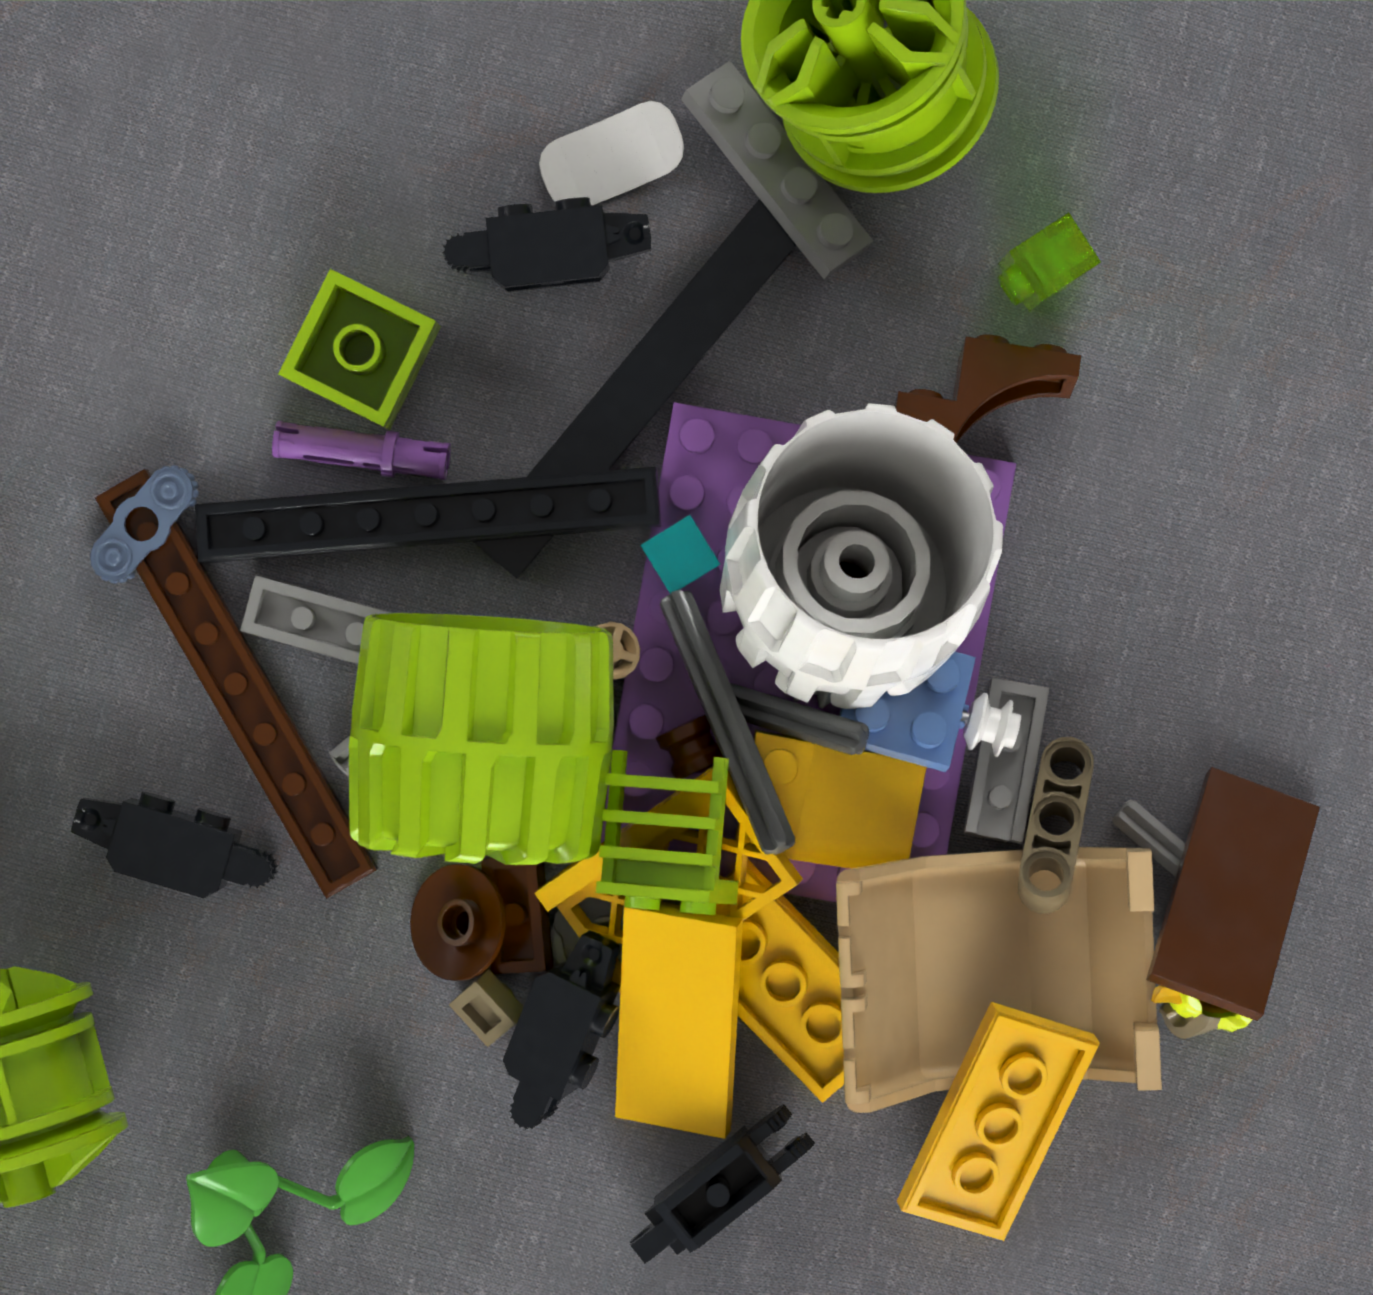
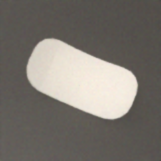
(613, 154)

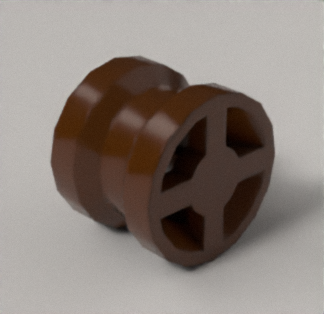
(690, 747)

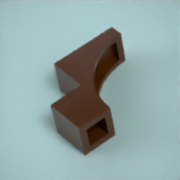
(990, 377)

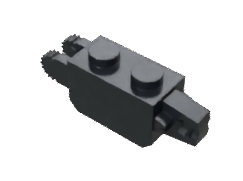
(549, 246)
(172, 847)
(561, 1029)
(718, 1188)

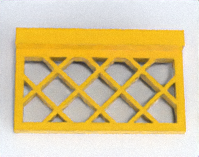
(580, 878)

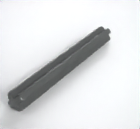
(727, 722)

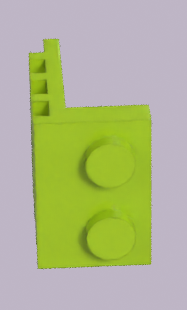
(653, 874)

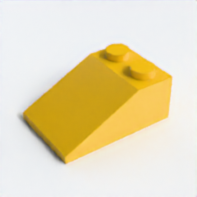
(842, 804)

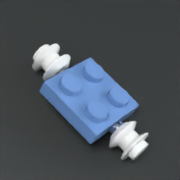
(926, 721)

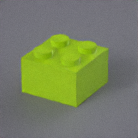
(359, 349)

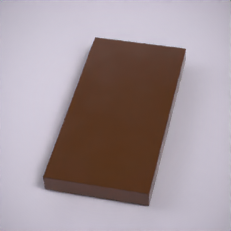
(1233, 894)

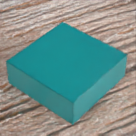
(680, 554)

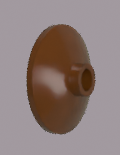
(441, 922)

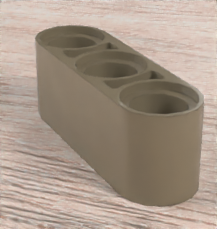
(1058, 798)

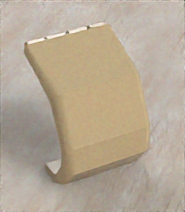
(949, 934)

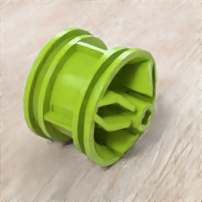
(920, 83)
(49, 1085)

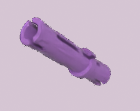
(372, 451)

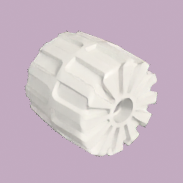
(897, 507)

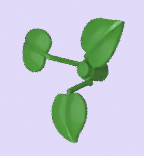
(236, 1190)

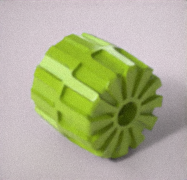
(481, 738)

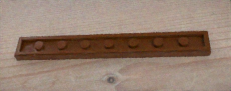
(244, 697)

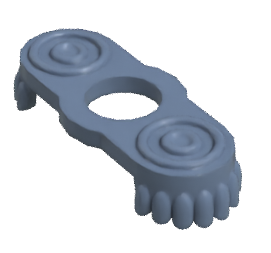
(168, 496)

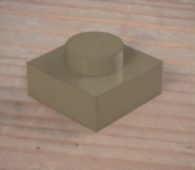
(487, 1007)

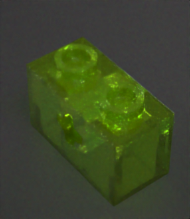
(1046, 263)

